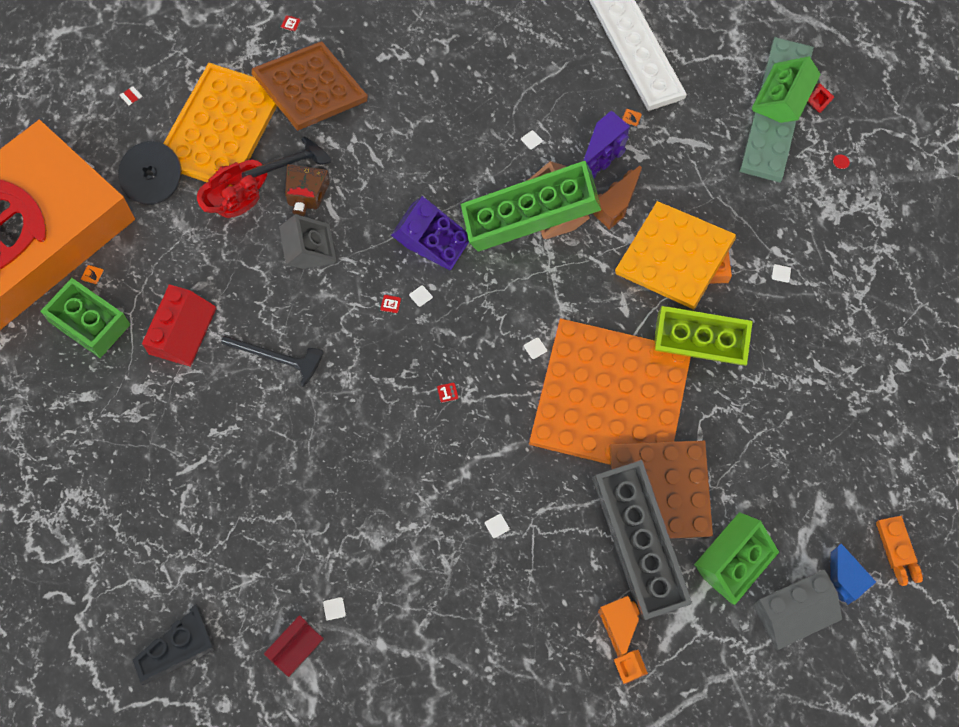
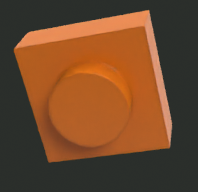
(630, 666)

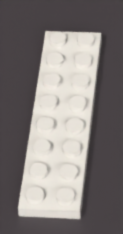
(639, 52)

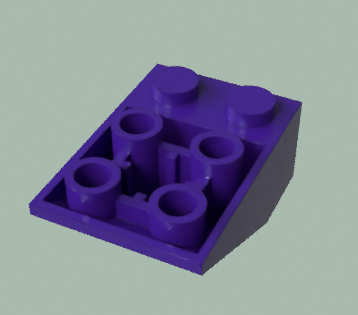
(606, 142)
(431, 234)

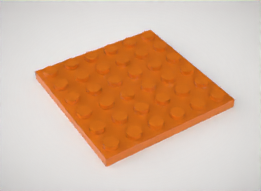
(606, 392)

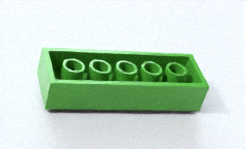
(531, 206)

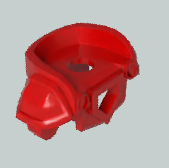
(233, 200)

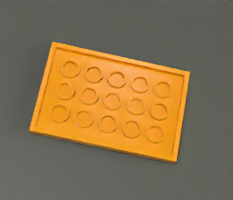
(220, 122)

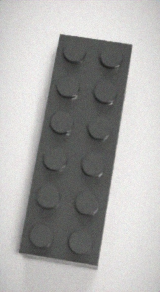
(641, 540)

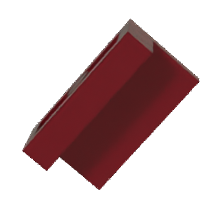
(293, 646)

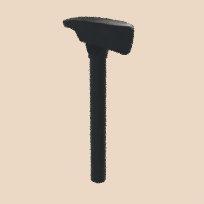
(311, 151)
(306, 366)

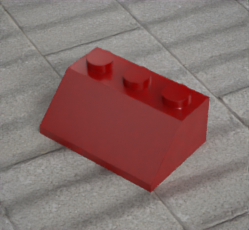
(179, 326)

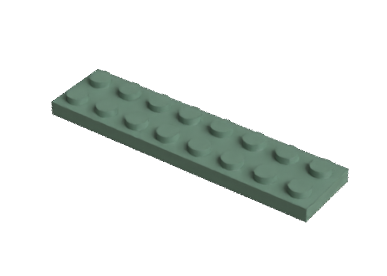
(769, 139)

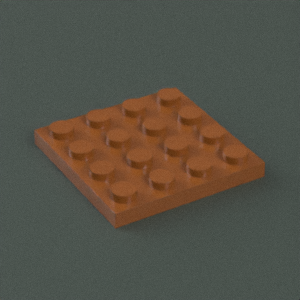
(309, 85)
(678, 482)

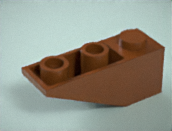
(617, 199)

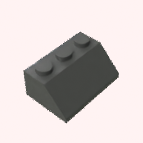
(799, 609)

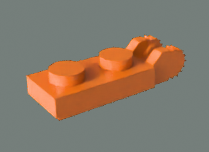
(899, 549)

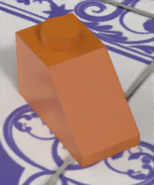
(620, 623)

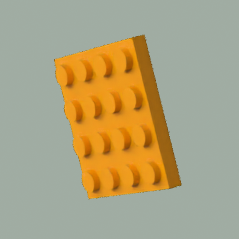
(675, 254)

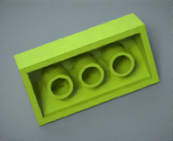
(703, 335)

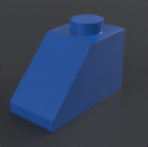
(848, 575)

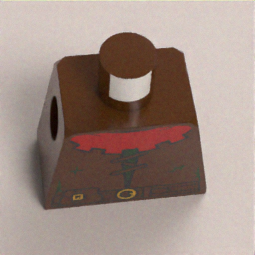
(305, 188)

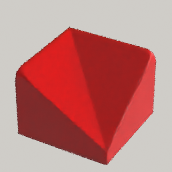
(819, 97)

